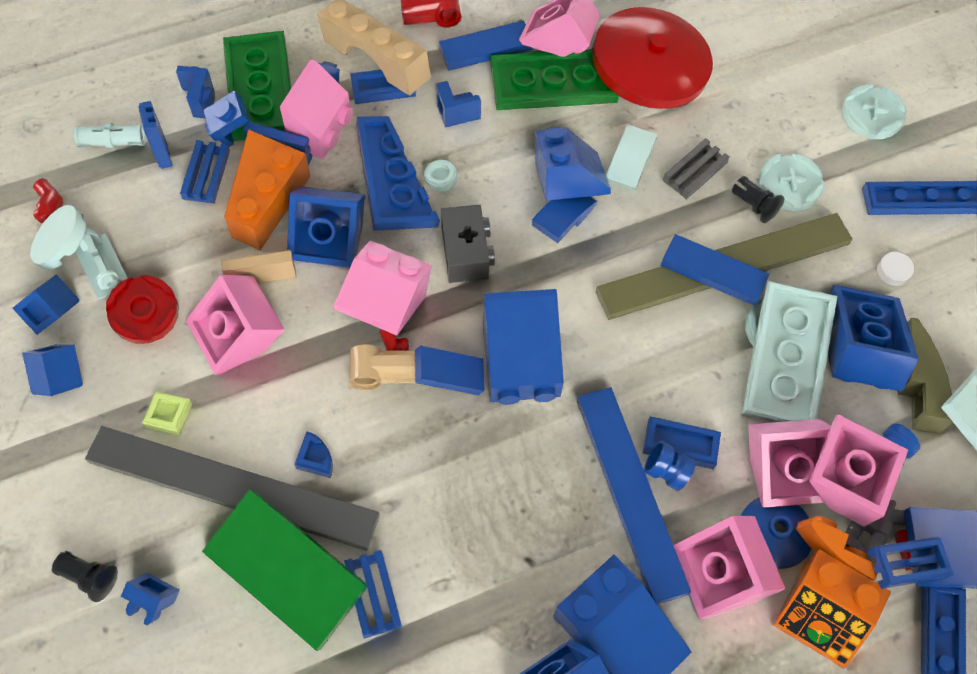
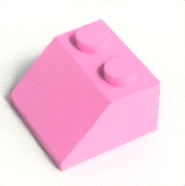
(561, 27)
(316, 109)
(383, 287)
(234, 322)
(784, 460)
(857, 471)
(728, 566)

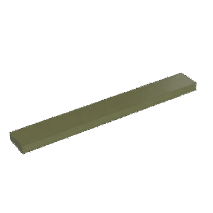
(762, 252)

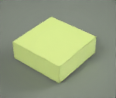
(167, 413)

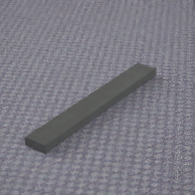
(228, 485)

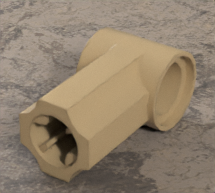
(372, 366)

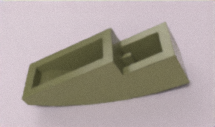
(927, 384)

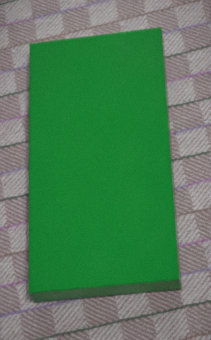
(260, 74)
(547, 81)
(285, 569)

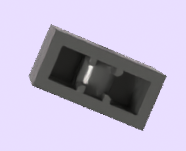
(466, 244)

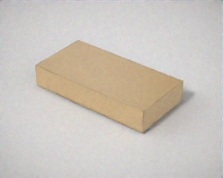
(263, 267)

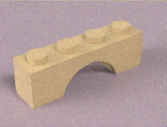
(398, 57)

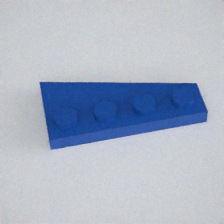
(390, 180)

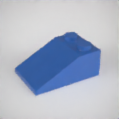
(870, 340)
(621, 623)

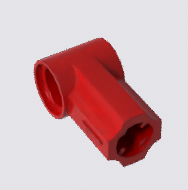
(443, 12)

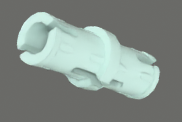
(109, 135)

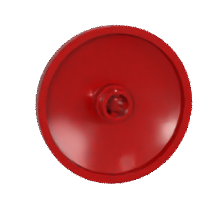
(652, 57)

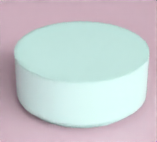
(440, 175)

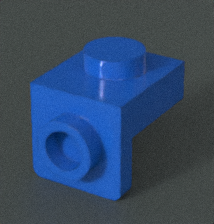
(199, 88)
(225, 117)

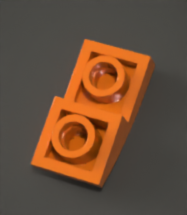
(823, 535)

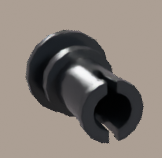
(760, 200)
(92, 577)

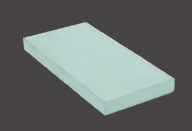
(789, 354)

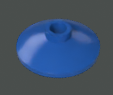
(786, 548)

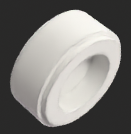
(895, 268)

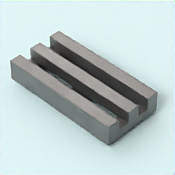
(710, 153)

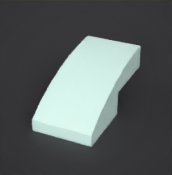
(631, 157)

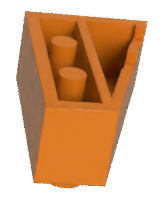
(263, 188)

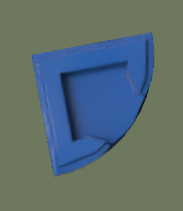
(314, 456)

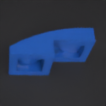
(561, 215)

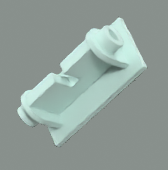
(100, 263)

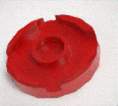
(142, 309)

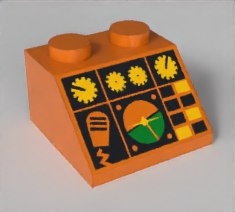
(831, 608)

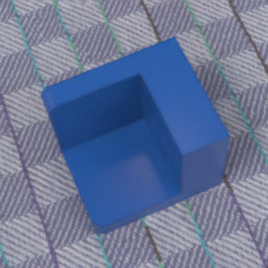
(456, 108)
(46, 304)
(52, 369)

